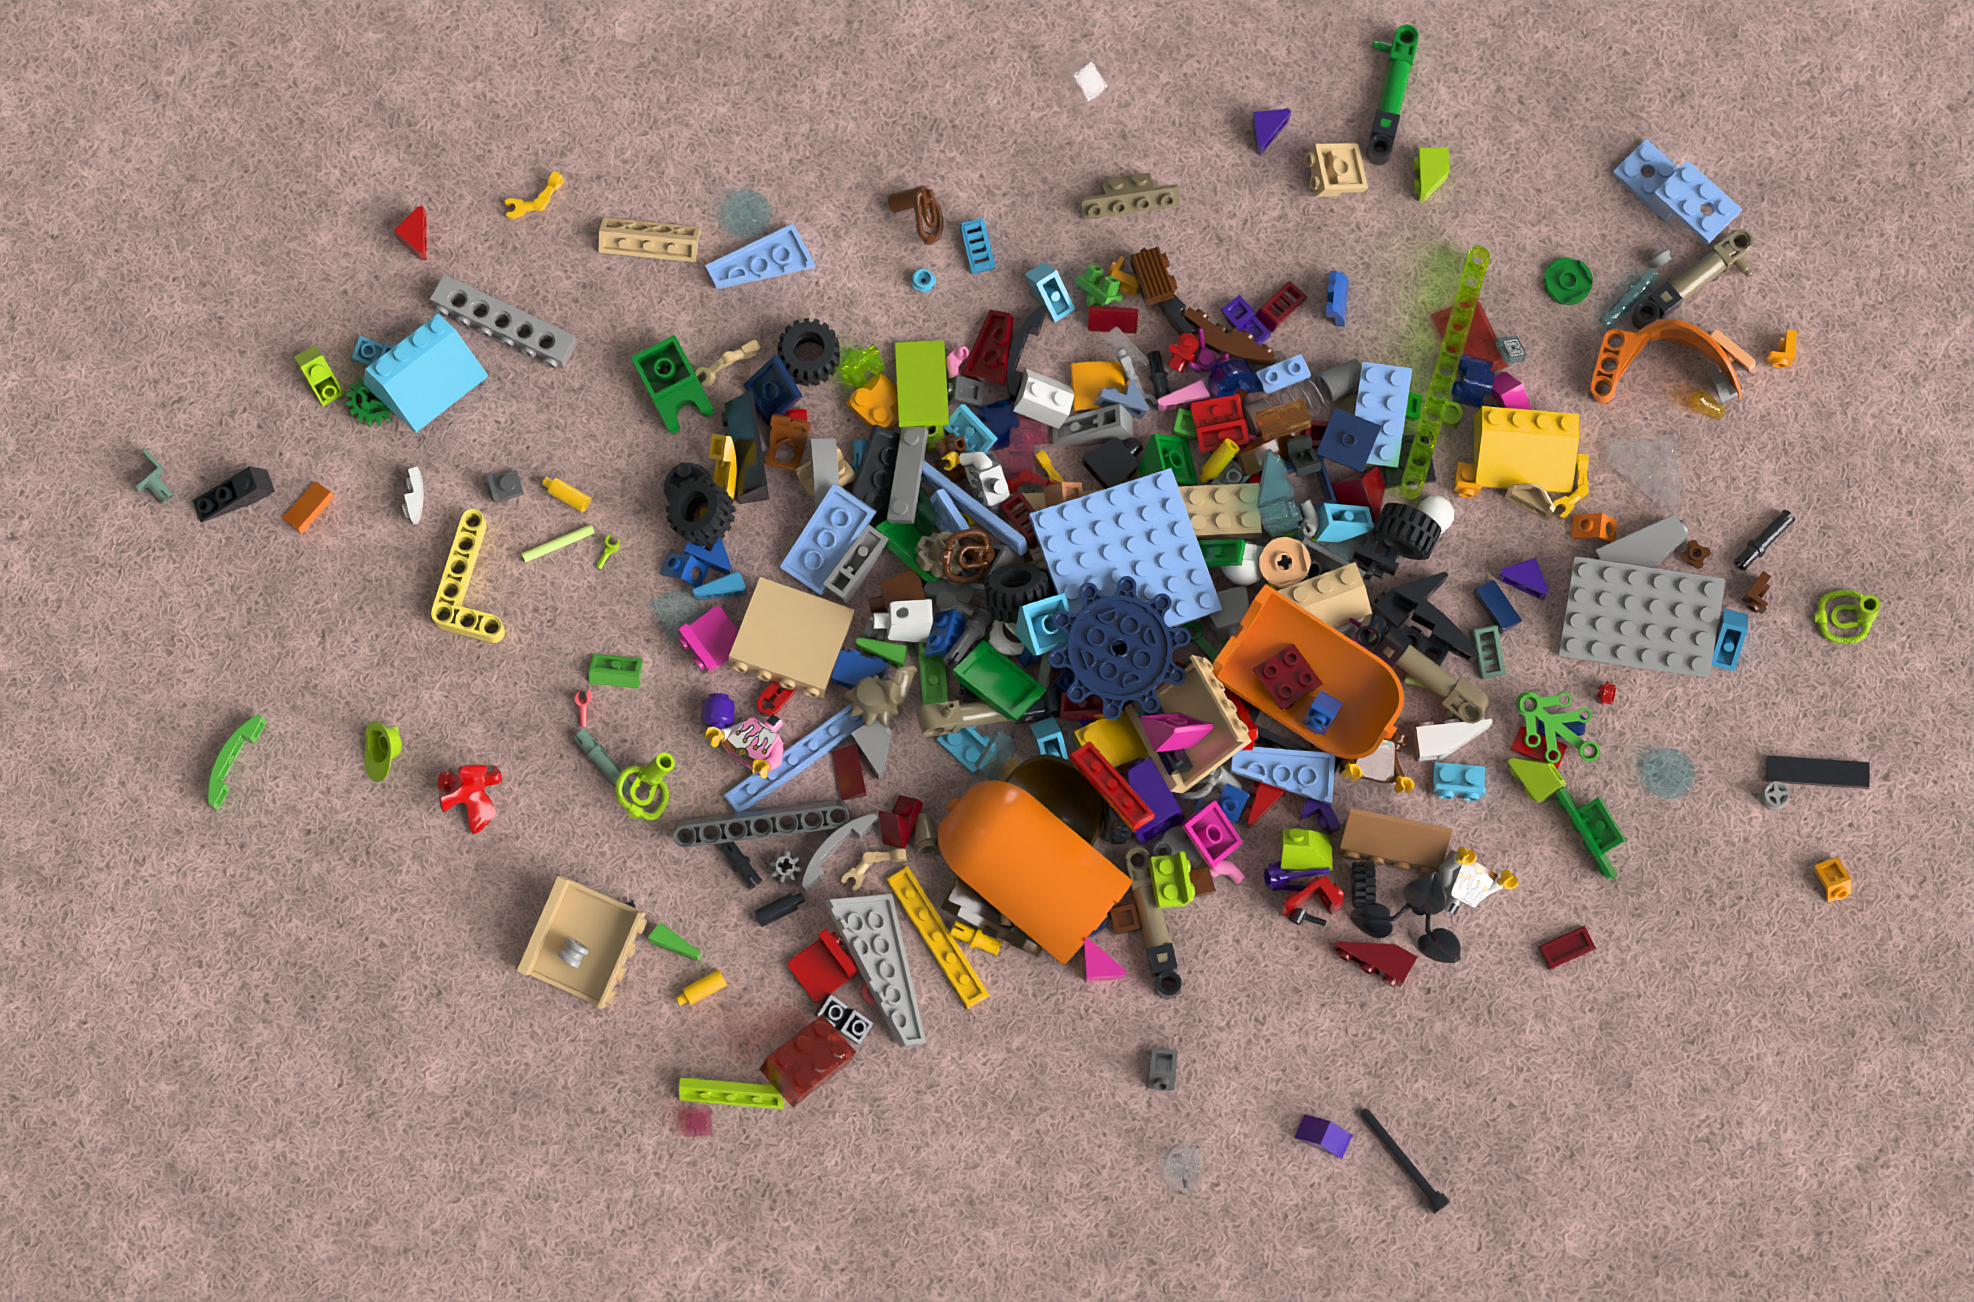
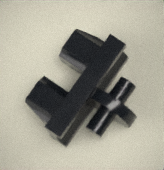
(1367, 556)

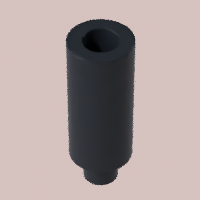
(778, 908)

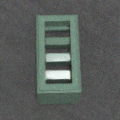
(1495, 640)

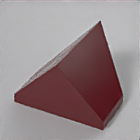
(1361, 490)

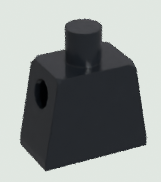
(1113, 462)

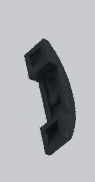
(1031, 326)

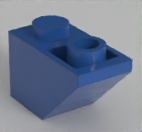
(853, 667)
(1322, 713)

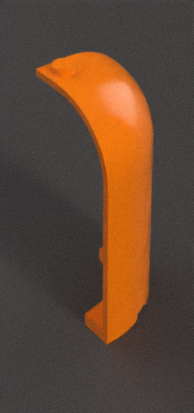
(1348, 672)
(1029, 865)

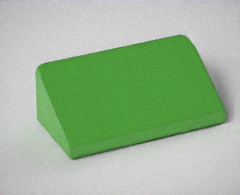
(615, 671)

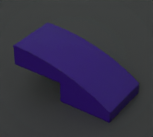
(1242, 316)

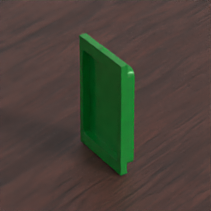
(902, 542)
(998, 681)

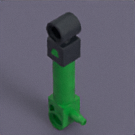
(1392, 92)

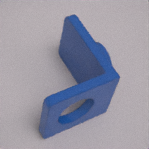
(680, 566)
(1232, 801)

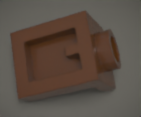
(1757, 589)

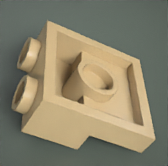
(1336, 169)

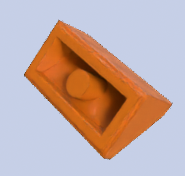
(308, 507)

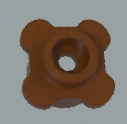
(1696, 561)

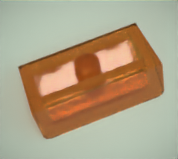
(1284, 419)

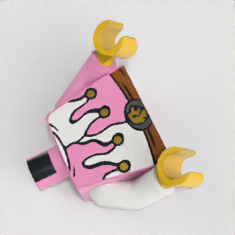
(751, 743)

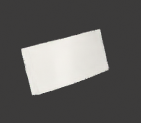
(414, 501)

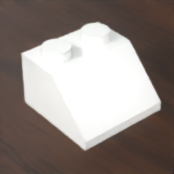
(1044, 399)

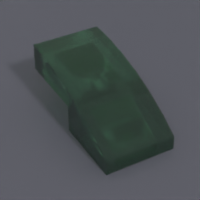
(925, 515)

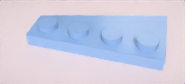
(765, 258)
(1291, 770)

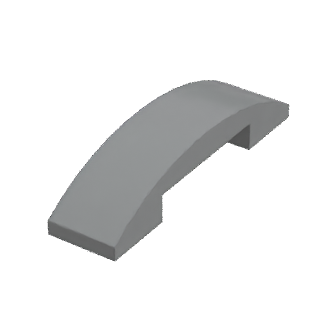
(824, 467)
(859, 827)

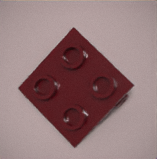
(1287, 677)

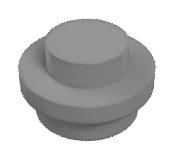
(1659, 257)

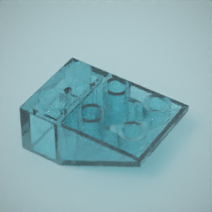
(1275, 497)

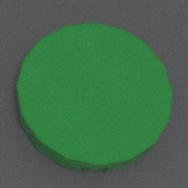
(1562, 286)

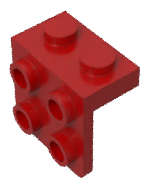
(1329, 894)
(823, 966)

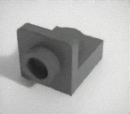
(964, 391)
(503, 486)
(1163, 1069)

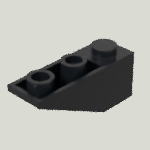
(234, 493)

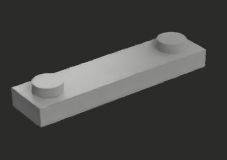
(907, 475)

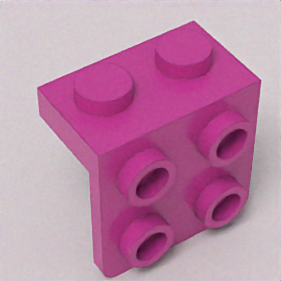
(709, 639)

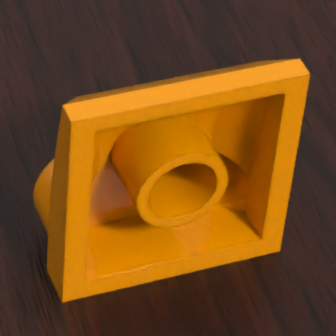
(876, 402)

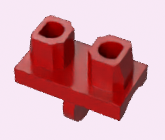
(1182, 353)

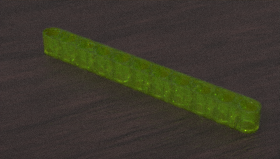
(1441, 382)

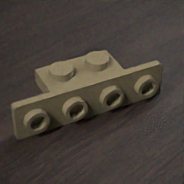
(1128, 196)

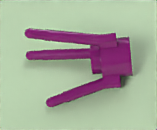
(1205, 359)

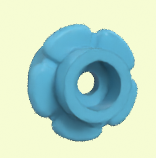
(923, 274)

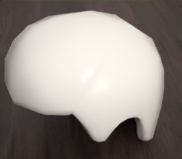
(1438, 509)

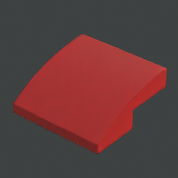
(1219, 420)

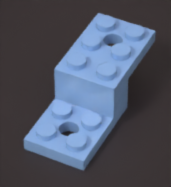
(1677, 191)

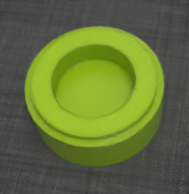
(1452, 414)

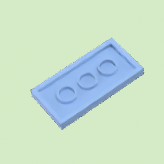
(1383, 401)
(827, 537)

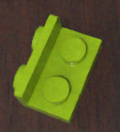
(1171, 880)

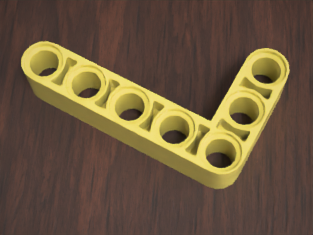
(460, 582)

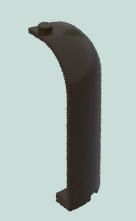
(1070, 798)

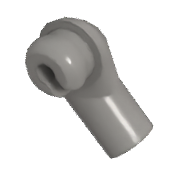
(1310, 519)

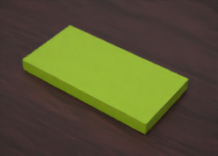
(921, 383)

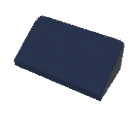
(1497, 606)

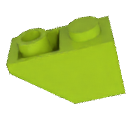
(1432, 170)
(319, 375)
(1538, 776)

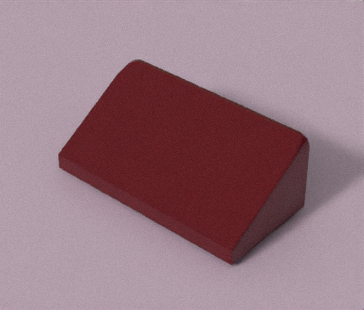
(1107, 318)
(1087, 709)
(849, 772)

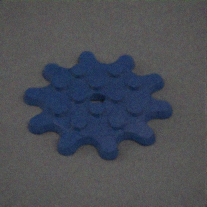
(1146, 643)

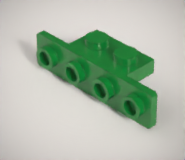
(1596, 828)

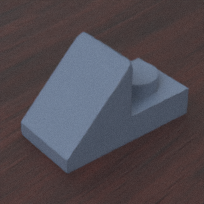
(1130, 399)

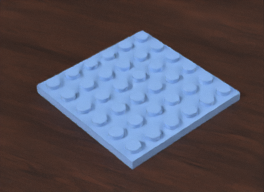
(1131, 532)

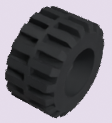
(804, 333)
(687, 500)
(1407, 531)
(1014, 587)

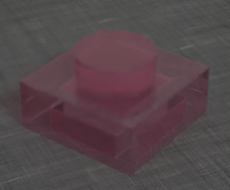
(698, 1122)

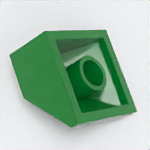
(1166, 453)

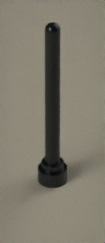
(1435, 1199)

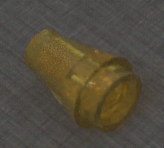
(1705, 404)

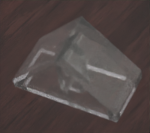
(1083, 77)

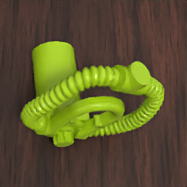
(1865, 611)
(652, 775)

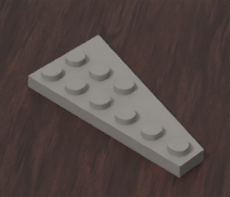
(876, 944)

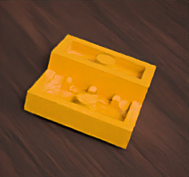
(1090, 378)

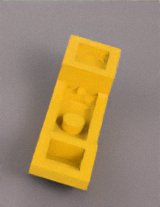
(725, 468)

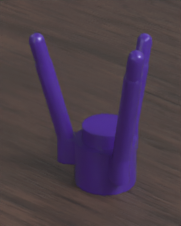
(1277, 878)

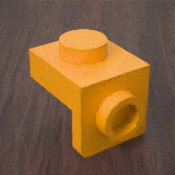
(1128, 283)

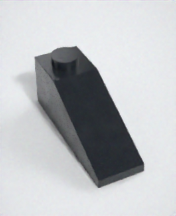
(1397, 613)

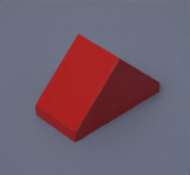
(413, 232)

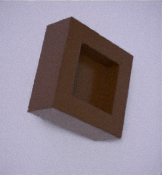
(1125, 919)

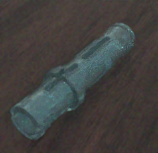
(1636, 291)

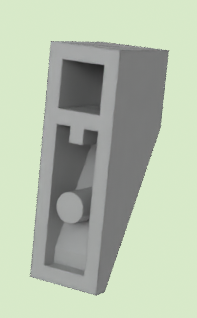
(1095, 427)
(855, 565)

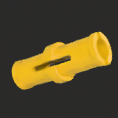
(975, 938)

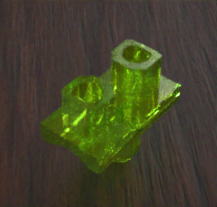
(858, 363)

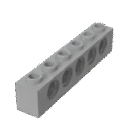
(451, 290)

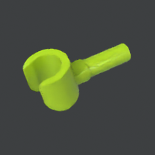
(607, 552)

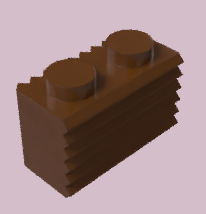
(1152, 276)

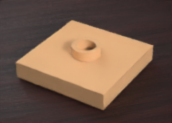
(1733, 351)

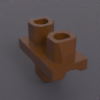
(946, 445)

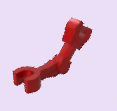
(1028, 476)

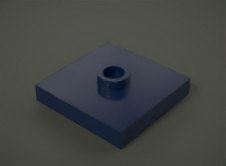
(773, 389)
(1348, 440)

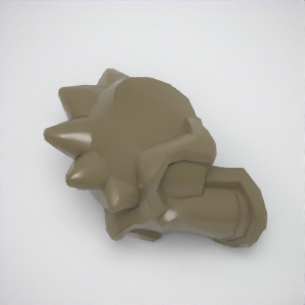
(880, 697)

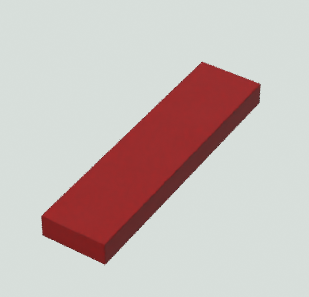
(1112, 786)

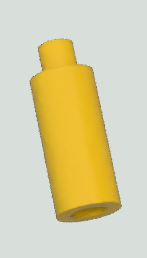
(1219, 460)
(567, 493)
(702, 988)

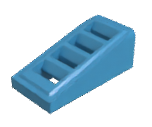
(974, 225)
(726, 586)

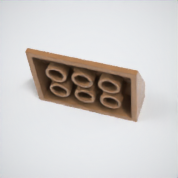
(1394, 841)

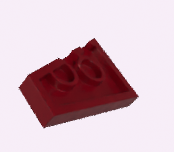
(991, 350)

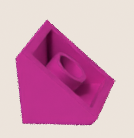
(1174, 731)
(1212, 833)

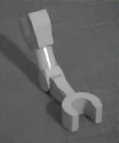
(1126, 363)

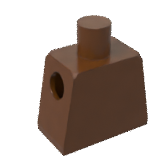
(901, 587)

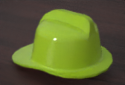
(381, 748)

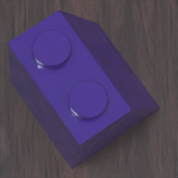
(1157, 796)

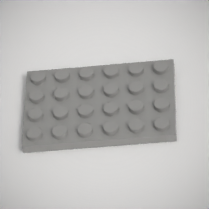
(1641, 616)

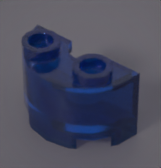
(1232, 375)
(1474, 381)
(999, 418)

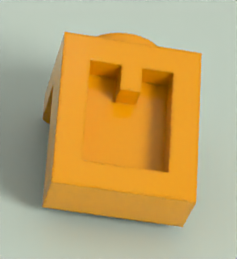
(1786, 350)
(1464, 481)
(1834, 879)

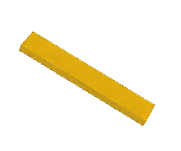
(937, 937)

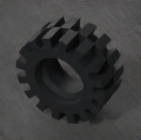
(1363, 883)

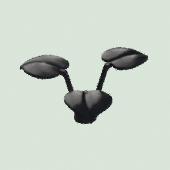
(1425, 897)

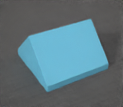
(1036, 625)

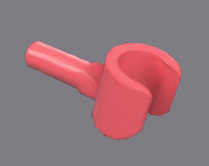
(583, 706)

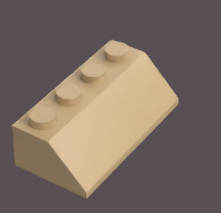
(1332, 596)

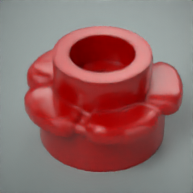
(1606, 693)

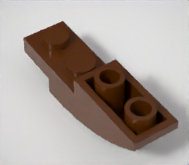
(1236, 344)

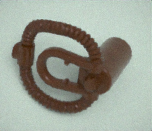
(917, 198)
(978, 551)

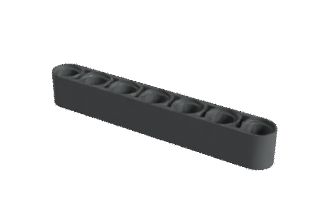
(771, 815)

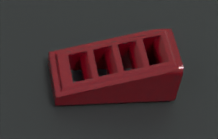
(1270, 317)
(1028, 531)

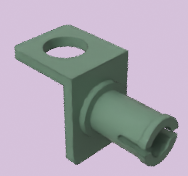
(154, 482)

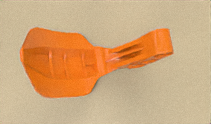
(1632, 343)

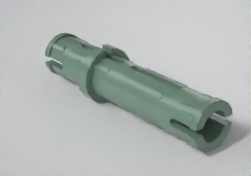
(597, 754)

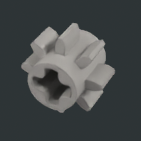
(790, 872)

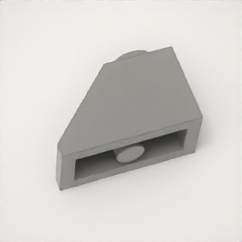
(874, 745)

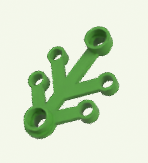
(1554, 724)

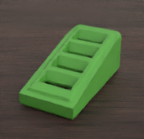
(893, 653)
(668, 940)

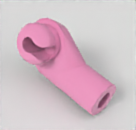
(955, 360)
(1228, 868)

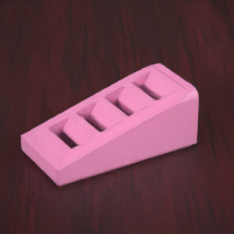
(1183, 397)

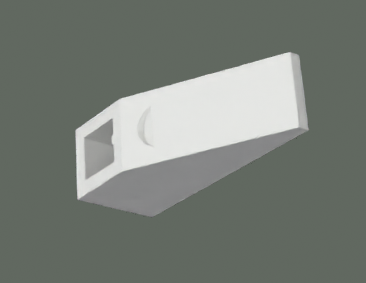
(1441, 740)

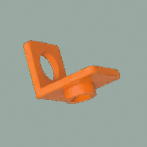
(1593, 526)

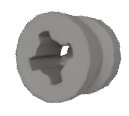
(1779, 792)
(573, 952)

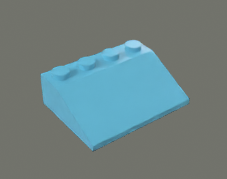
(424, 373)

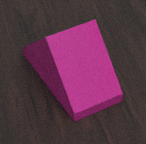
(1509, 392)
(1100, 965)

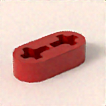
(778, 703)

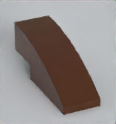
(1253, 456)

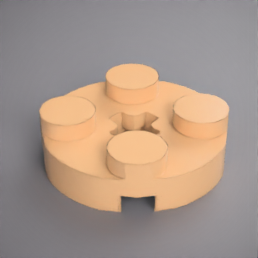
(1273, 553)

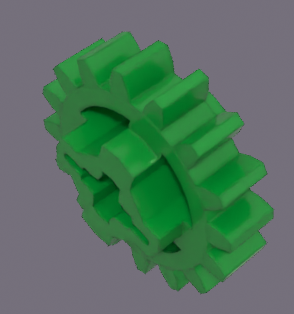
(367, 407)

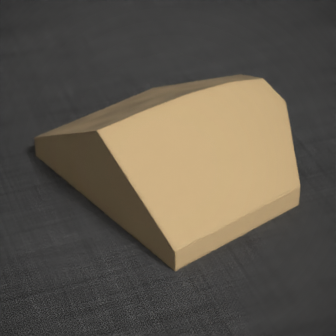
(1532, 498)

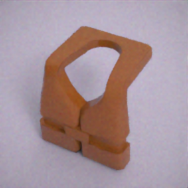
(789, 431)

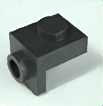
(1302, 456)

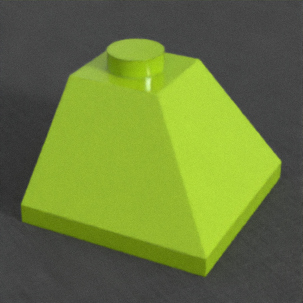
(1305, 849)

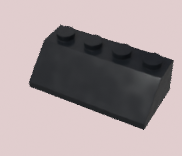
(744, 431)

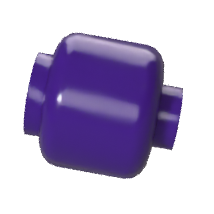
(718, 711)

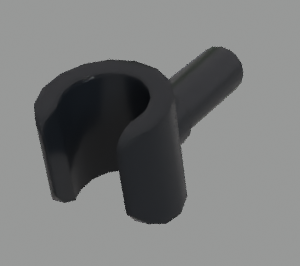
(1298, 915)

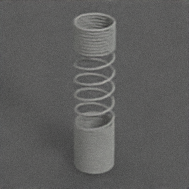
(1335, 382)

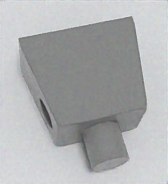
(1234, 607)

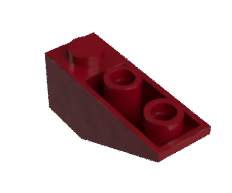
(1386, 960)

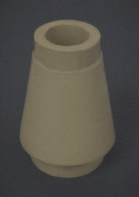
(925, 835)

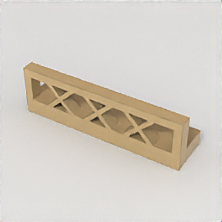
(648, 239)

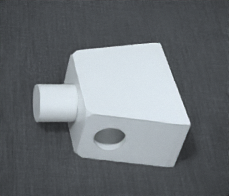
(906, 620)

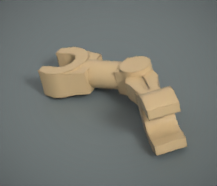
(745, 352)
(867, 860)

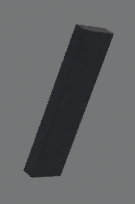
(1818, 772)

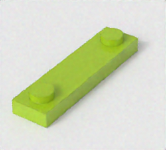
(730, 1093)

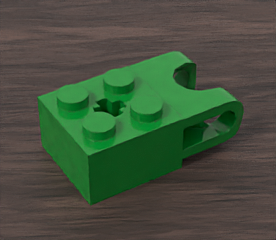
(673, 389)

